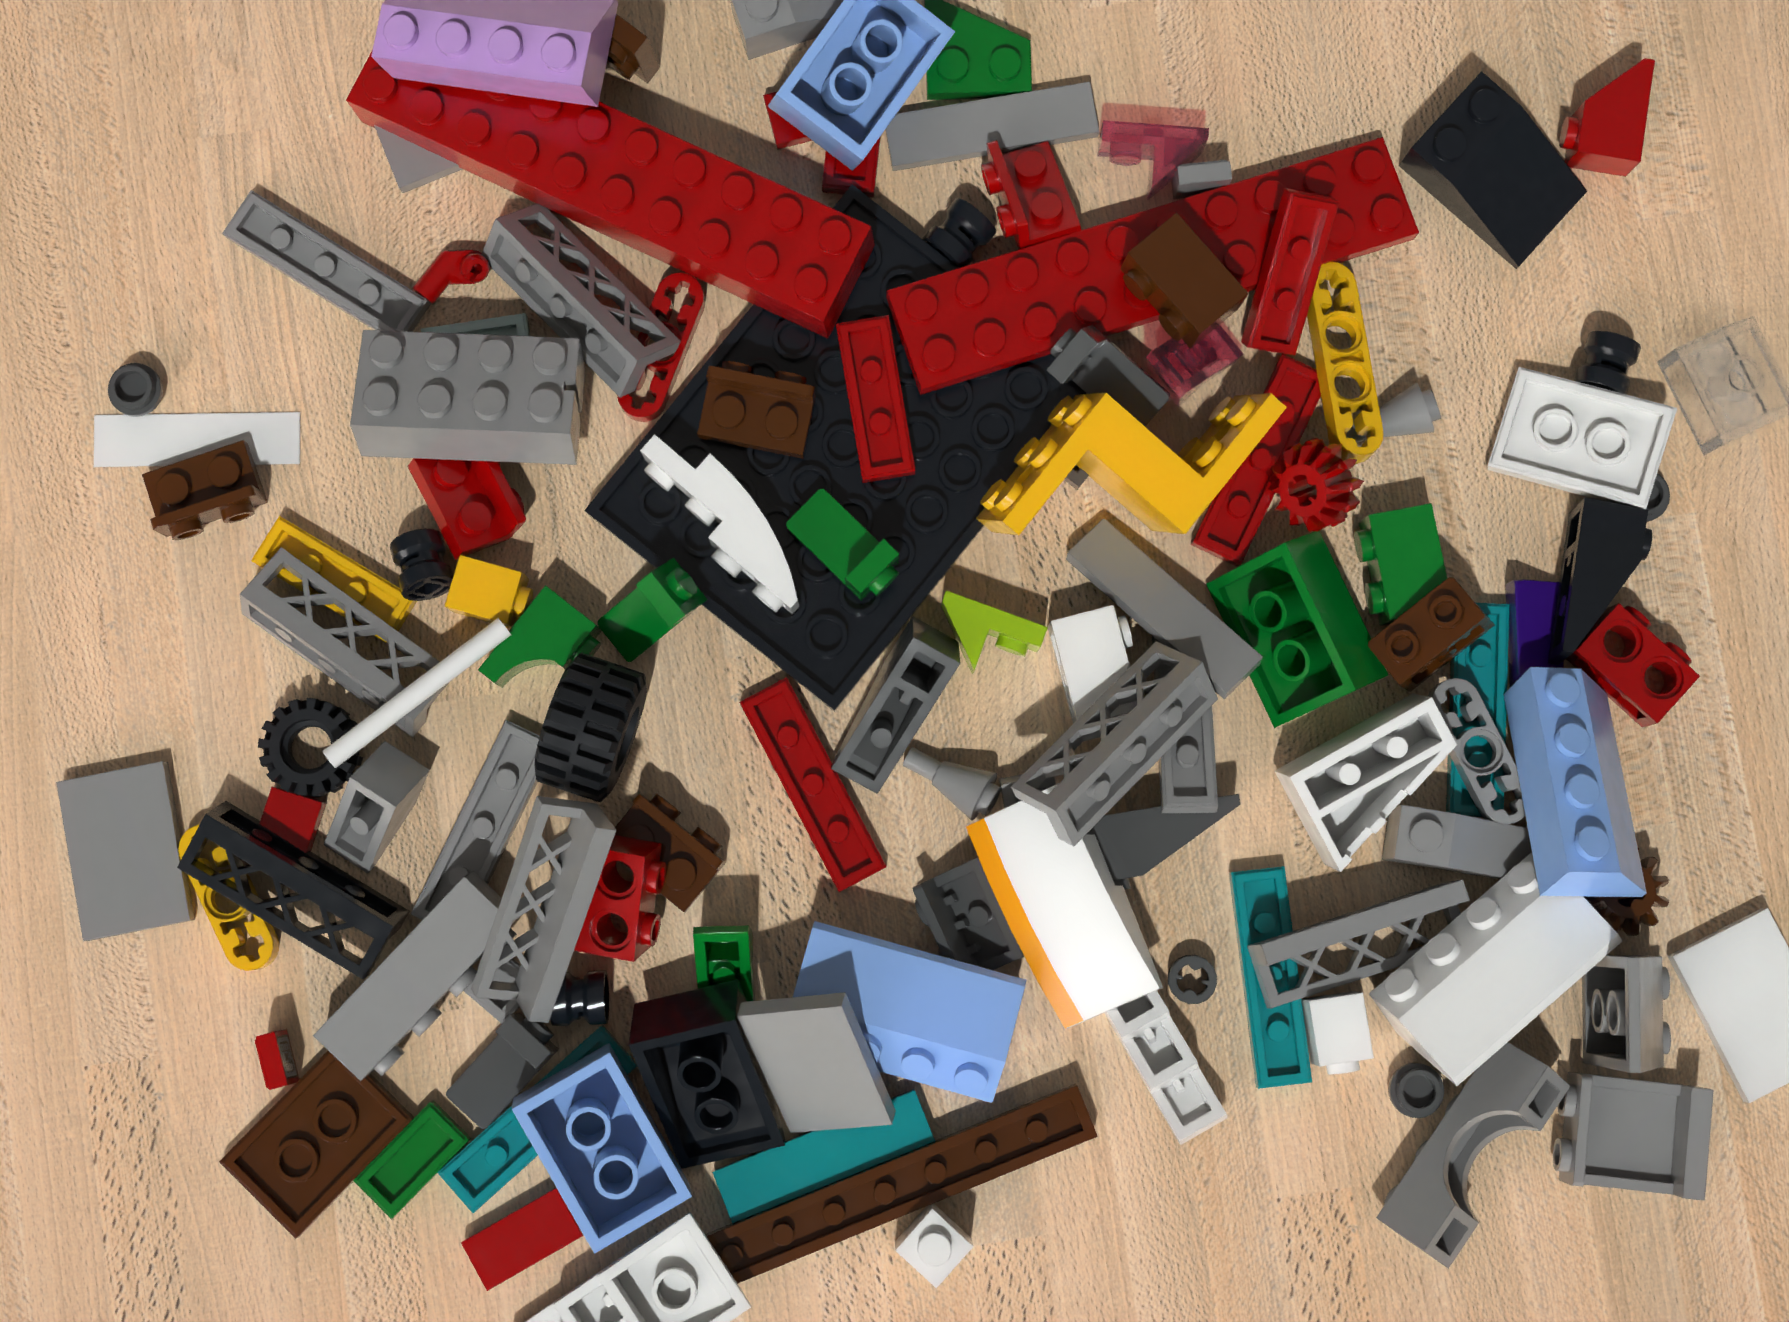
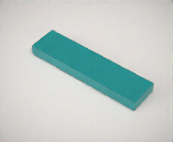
(1486, 668)
(1279, 1032)
(503, 1146)
(819, 1160)

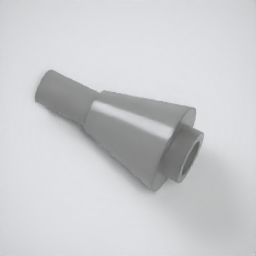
(1406, 414)
(965, 786)

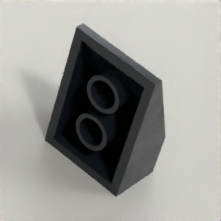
(1494, 170)
(704, 1075)

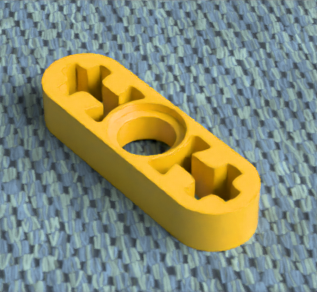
(232, 939)

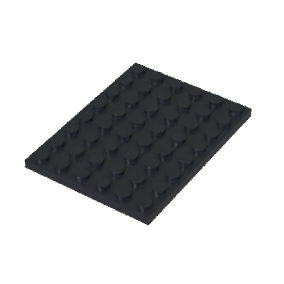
(959, 445)

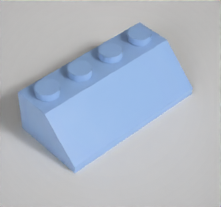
(1572, 786)
(918, 1009)

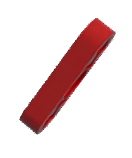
(687, 316)

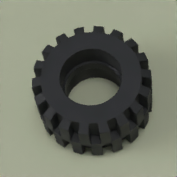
(590, 727)

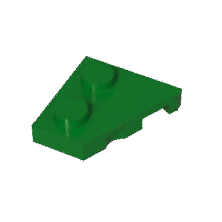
(977, 59)

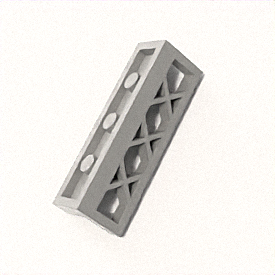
(567, 297)
(322, 645)
(1127, 745)
(562, 911)
(1342, 930)

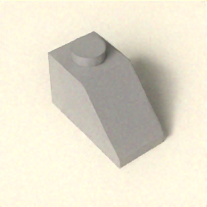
(375, 806)

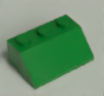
(1301, 623)

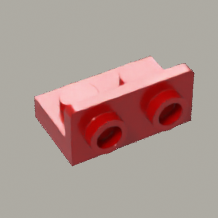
(1031, 194)
(469, 502)

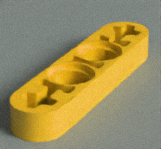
(1349, 362)

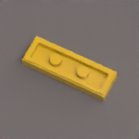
(346, 574)

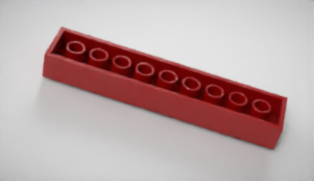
(637, 190)

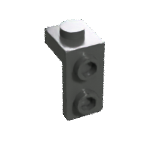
(1104, 368)
(502, 1069)

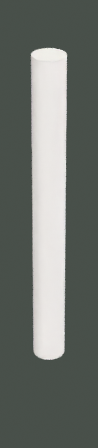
(416, 693)

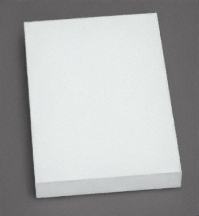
(1581, 438)
(1742, 999)

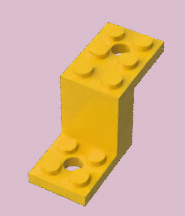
(1130, 461)

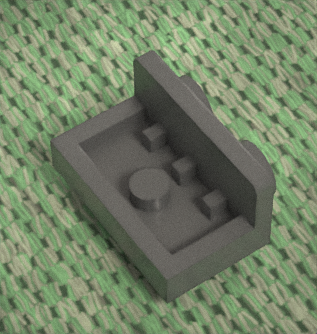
(966, 917)

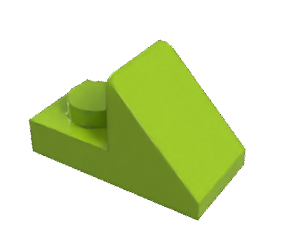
(974, 621)

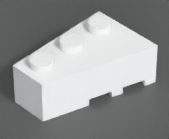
(1364, 774)

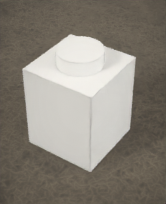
(1337, 1031)
(933, 1244)

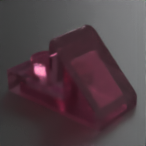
(1160, 144)
(1187, 369)

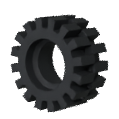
(279, 740)

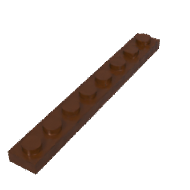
(904, 1184)

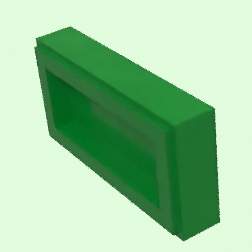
(412, 1159)

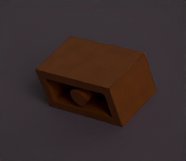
(1182, 281)

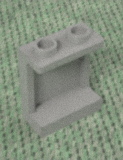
(1634, 1135)

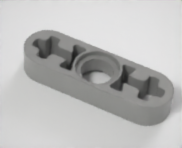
(1501, 757)

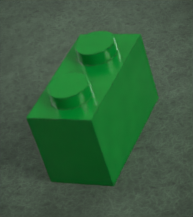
(1401, 559)

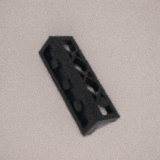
(304, 873)

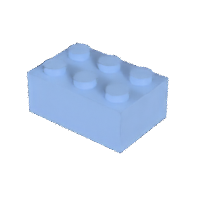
(860, 74)
(601, 1148)

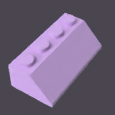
(500, 45)

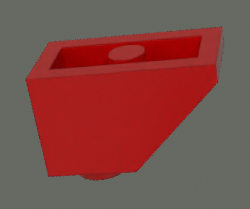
(1611, 124)

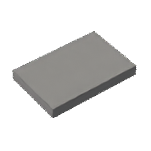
(124, 851)
(817, 1062)

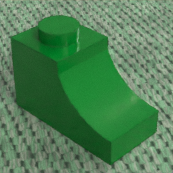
(543, 635)

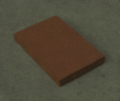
(315, 1142)

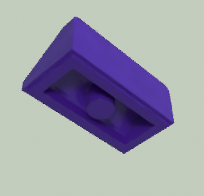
(1530, 625)

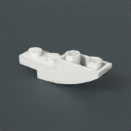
(743, 533)

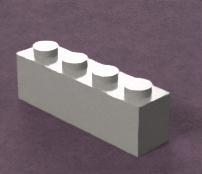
(413, 980)

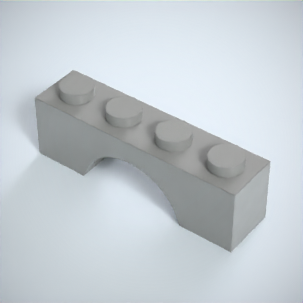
(1500, 1097)

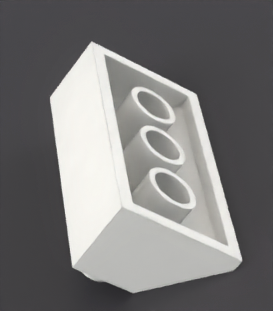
(1492, 971)

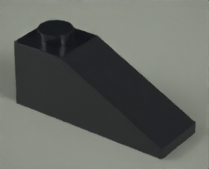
(1599, 556)

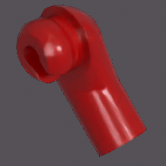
(452, 268)

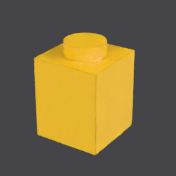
(488, 592)

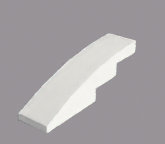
(1166, 1066)

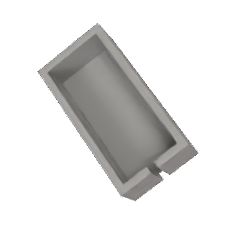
(468, 397)

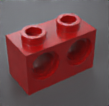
(1624, 675)
(629, 900)

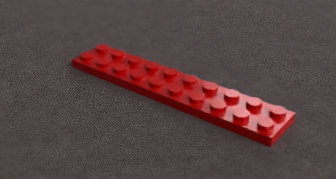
(1030, 297)

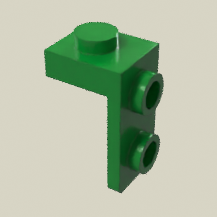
(844, 545)
(651, 610)

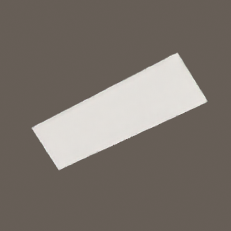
(176, 437)

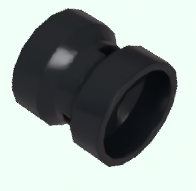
(960, 233)
(1608, 361)
(422, 564)
(582, 998)

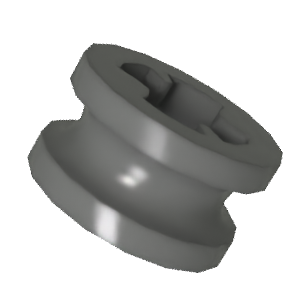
(1188, 995)

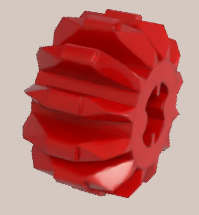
(1315, 484)

